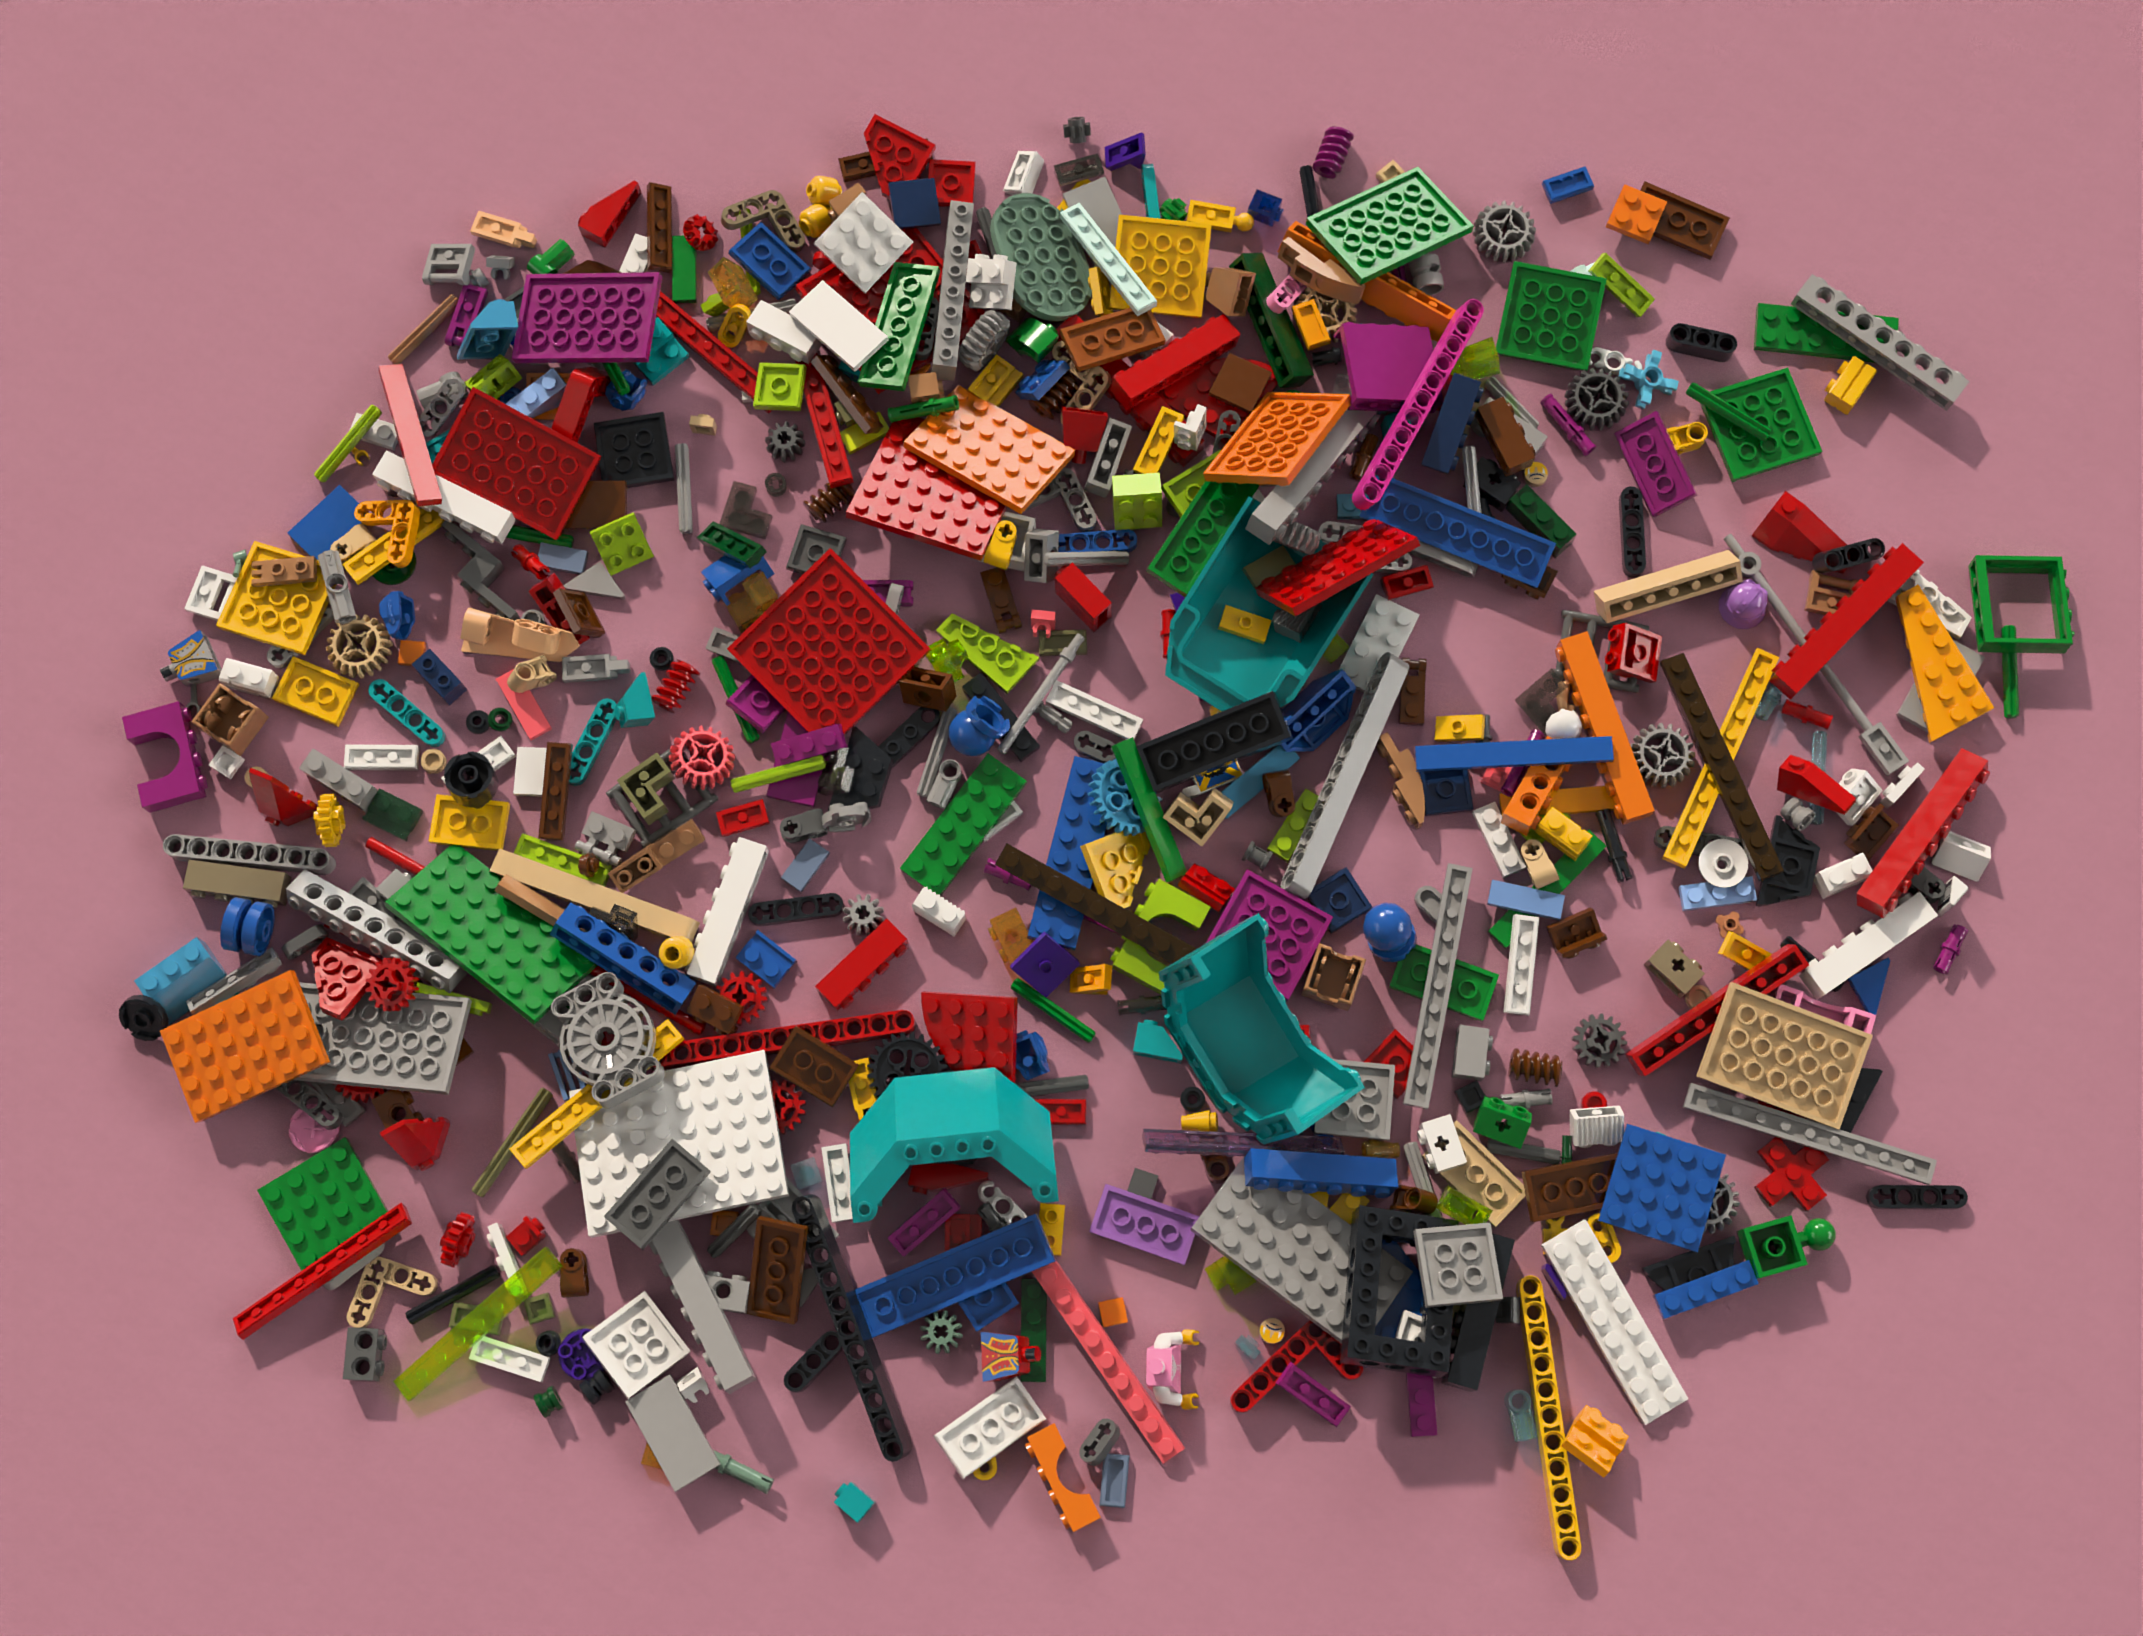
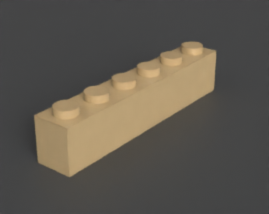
(1668, 586)

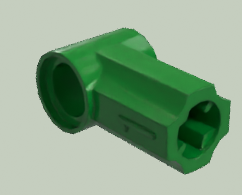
(551, 260)

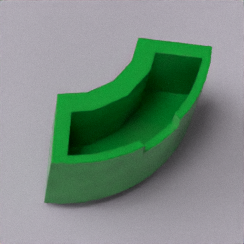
(1033, 339)

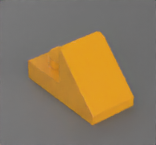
(1091, 980)

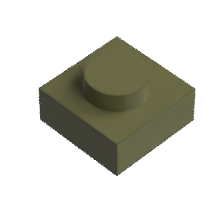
(843, 415)

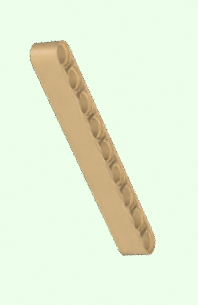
(589, 895)

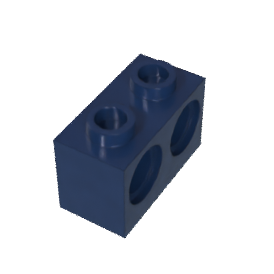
(439, 677)

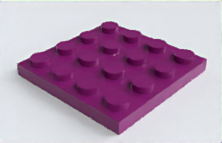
(1292, 924)

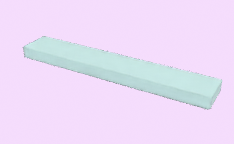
(1108, 259)

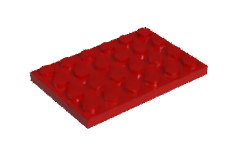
(515, 463)
(1336, 566)

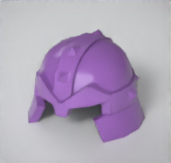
(1743, 604)

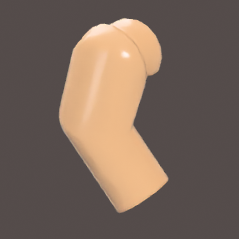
(1562, 700)

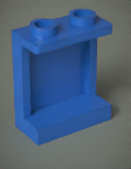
(727, 573)

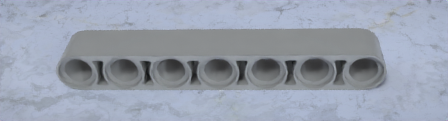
(239, 848)

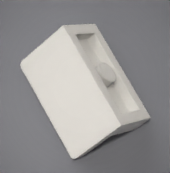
(1962, 856)

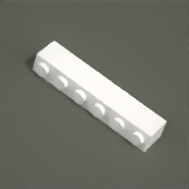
(457, 503)
(727, 912)
(1868, 945)

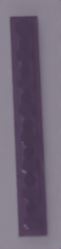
(1232, 1143)

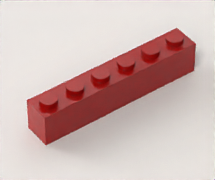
(1174, 361)

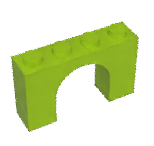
(1161, 901)

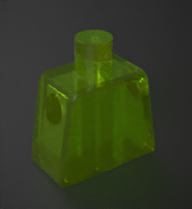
(1478, 360)
(1462, 1207)

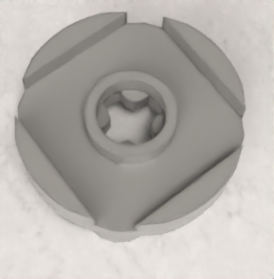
(844, 818)

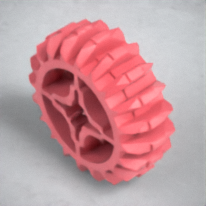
(693, 743)

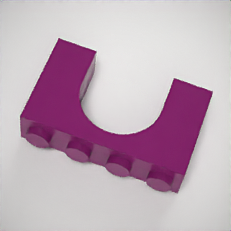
(185, 781)

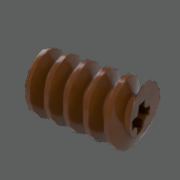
(1055, 396)
(828, 500)
(1535, 1066)

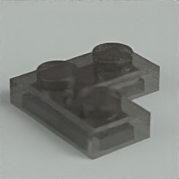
(739, 515)
(1537, 698)
(835, 777)
(619, 919)

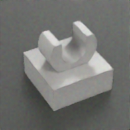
(500, 263)

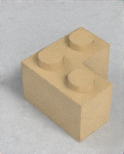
(1196, 820)

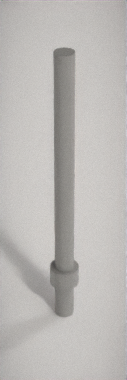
(1066, 656)

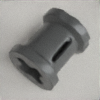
(1257, 856)

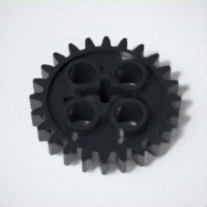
(885, 1068)

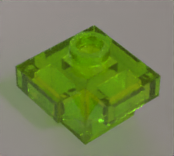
(947, 657)
(1225, 1272)

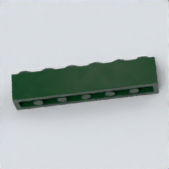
(1274, 329)

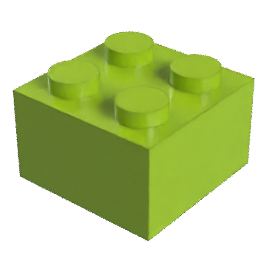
(1137, 501)

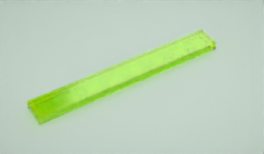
(477, 1323)

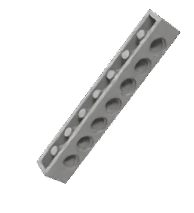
(952, 290)
(1883, 354)
(359, 920)

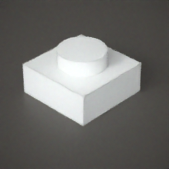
(226, 762)

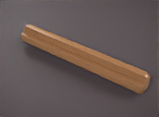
(420, 333)

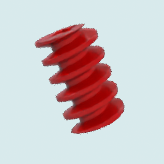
(675, 685)

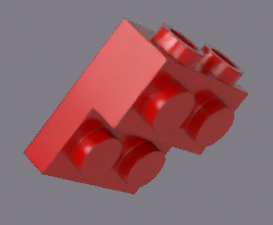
(1633, 652)

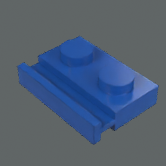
(766, 959)

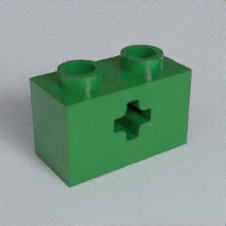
(1510, 1131)

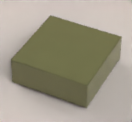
(539, 1308)

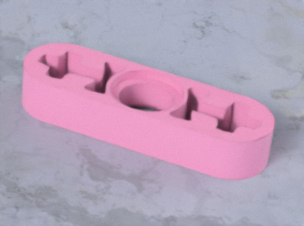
(1287, 298)

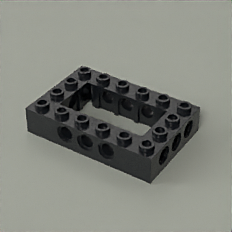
(1359, 1343)

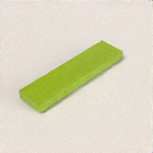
(558, 858)

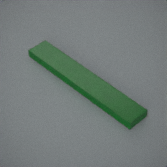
(1149, 810)
(1567, 871)

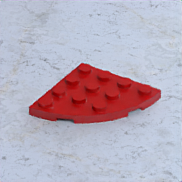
(1195, 389)
(973, 1030)

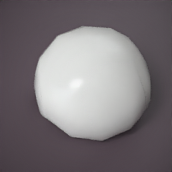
(1564, 725)

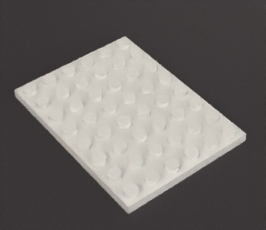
(711, 1109)

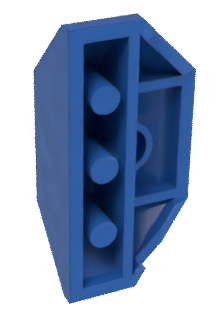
(1318, 711)

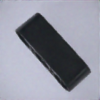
(1712, 339)
(1858, 555)
(801, 1366)

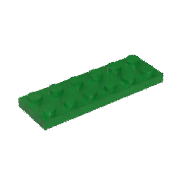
(902, 320)
(1792, 332)
(1199, 534)
(963, 825)

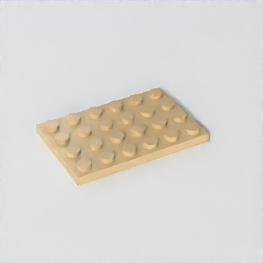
(1784, 1055)

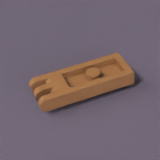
(284, 571)

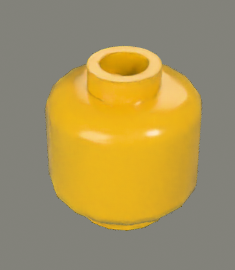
(822, 190)
(814, 220)
(676, 952)

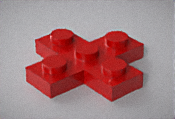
(1791, 1174)

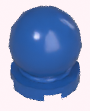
(977, 727)
(1389, 932)

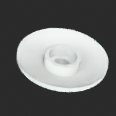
(1731, 854)

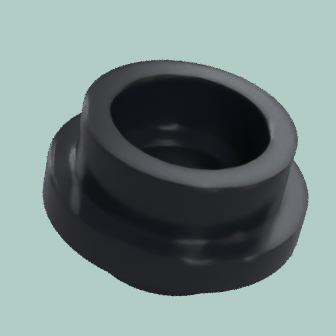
(658, 652)
(482, 727)
(1200, 1099)
(543, 1341)

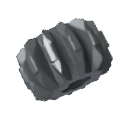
(785, 433)

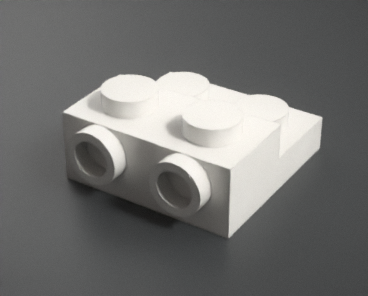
(991, 282)

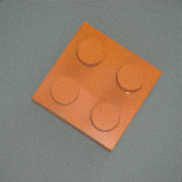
(1636, 214)

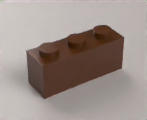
(1505, 436)

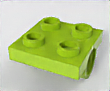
(621, 544)

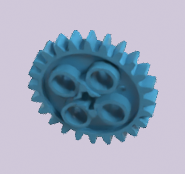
(1107, 790)

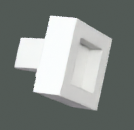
(691, 1384)

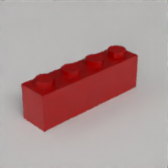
(862, 965)

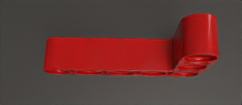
(577, 399)
(1285, 1353)

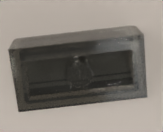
(1078, 169)

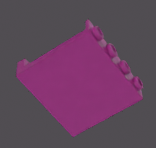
(1384, 363)

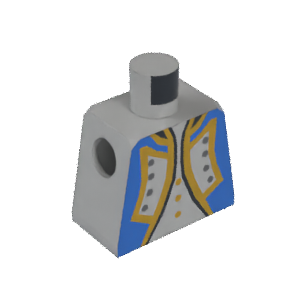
(192, 661)

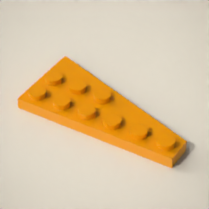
(1941, 674)

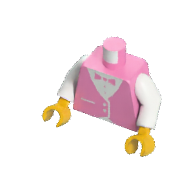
(1164, 1368)

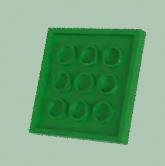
(1550, 316)
(1777, 405)
(322, 1202)

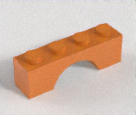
(1077, 1508)

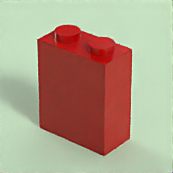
(1082, 596)

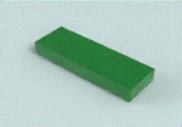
(683, 271)

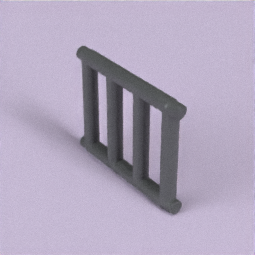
(1592, 622)
(667, 825)

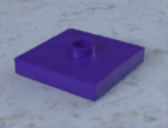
(1045, 964)

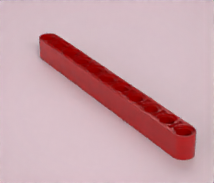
(769, 1035)

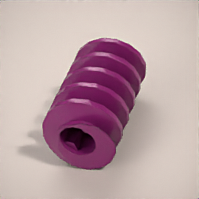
(1332, 152)

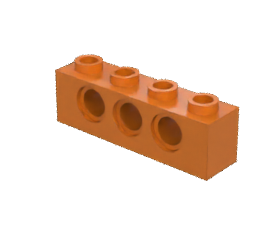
(1524, 819)

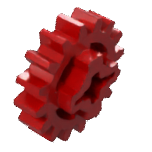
(397, 973)
(751, 998)
(790, 1105)
(457, 1239)

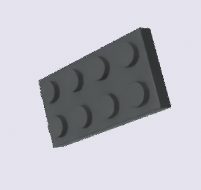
(657, 1194)

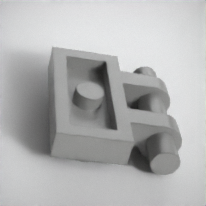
(608, 832)

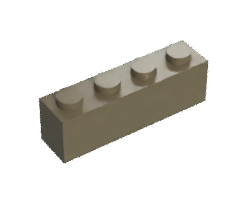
(235, 881)

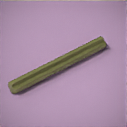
(518, 1132)

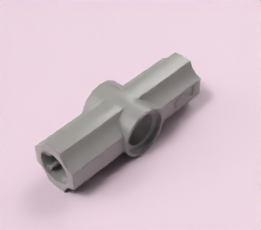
(339, 599)

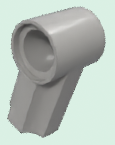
(427, 393)
(944, 786)

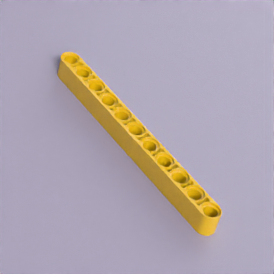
(1543, 1429)

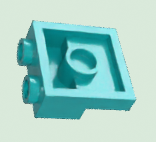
(664, 355)

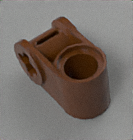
(1279, 790)
(1212, 1160)
(1413, 1200)
(574, 1279)

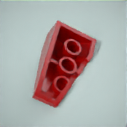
(1796, 530)
(279, 802)
(417, 1140)

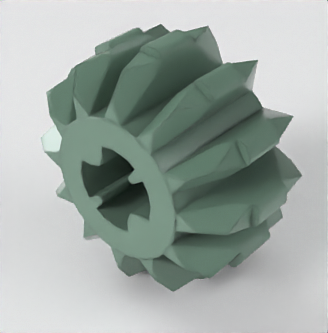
(941, 1341)

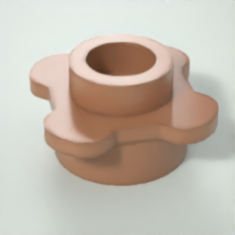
(1732, 918)

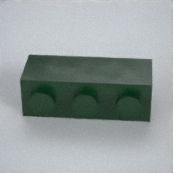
(1540, 519)

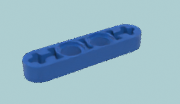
(1091, 538)

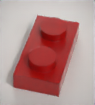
(742, 817)

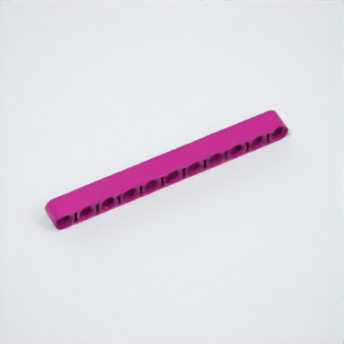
(1412, 410)

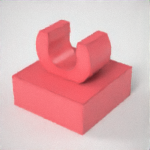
(1043, 621)
(1495, 777)

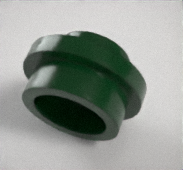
(504, 714)

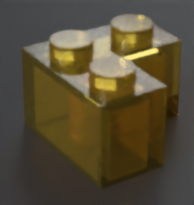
(751, 603)

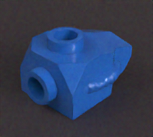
(631, 399)
(397, 614)
(1031, 1055)

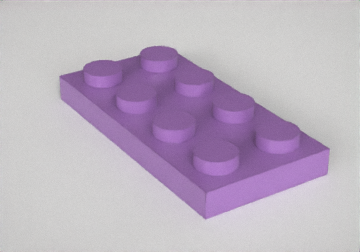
(1144, 1224)

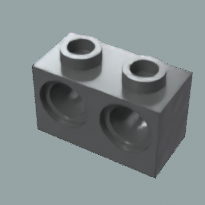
(356, 1354)

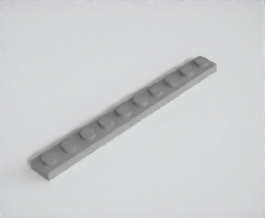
(1437, 986)
(1810, 1134)

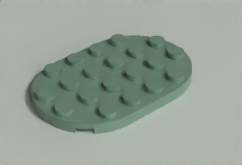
(1049, 258)

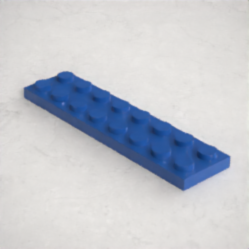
(1463, 532)
(1074, 828)
(955, 1275)

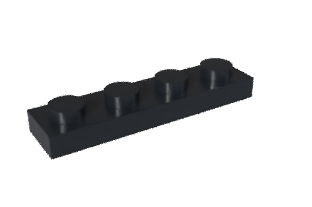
(1024, 744)

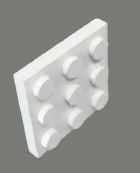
(863, 242)
(636, 1345)

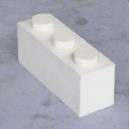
(782, 332)

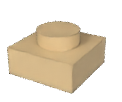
(703, 424)

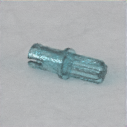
(1770, 700)

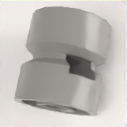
(1426, 274)

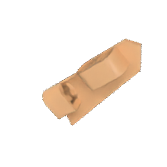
(514, 638)

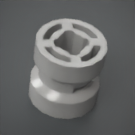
(1797, 813)

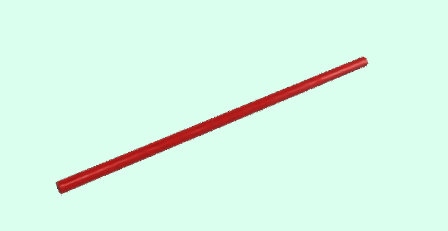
(414, 868)

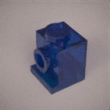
(1265, 202)

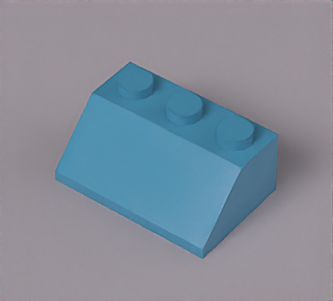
(490, 332)
(181, 977)

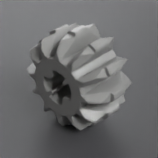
(854, 918)

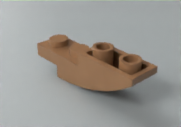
(1322, 277)
(1409, 787)
(656, 856)

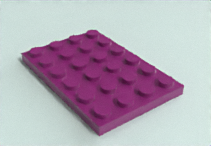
(587, 318)

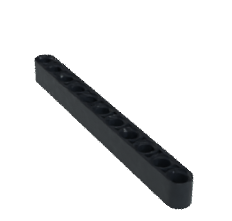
(849, 1339)

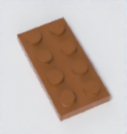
(1111, 338)

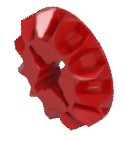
(693, 235)

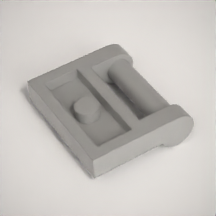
(448, 257)

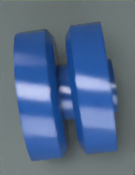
(247, 926)

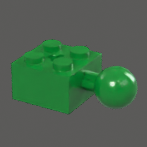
(1782, 1233)

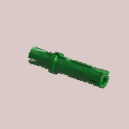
(931, 407)

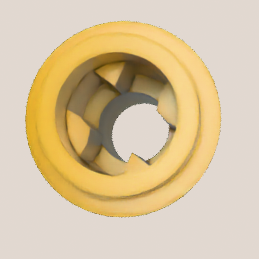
(1200, 1121)

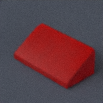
(1407, 582)

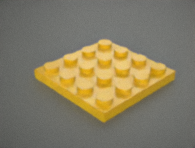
(1168, 260)
(276, 613)

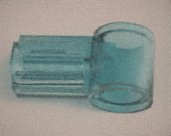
(1520, 1418)

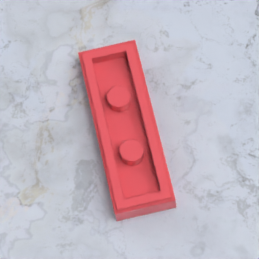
(525, 708)

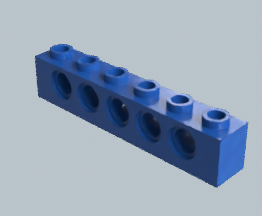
(609, 958)

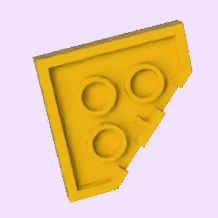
(1116, 865)

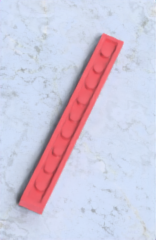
(1109, 1361)

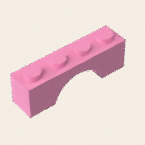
(1846, 1015)

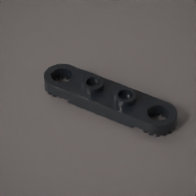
(909, 735)

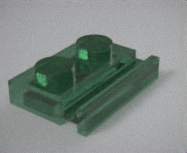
(392, 814)

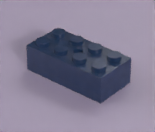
(1451, 422)

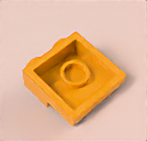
(1595, 1440)

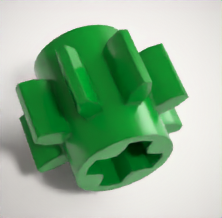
(1173, 210)

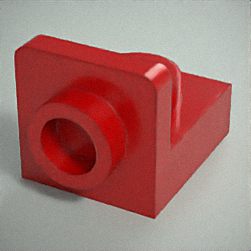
(526, 1235)

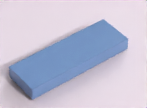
(1525, 900)

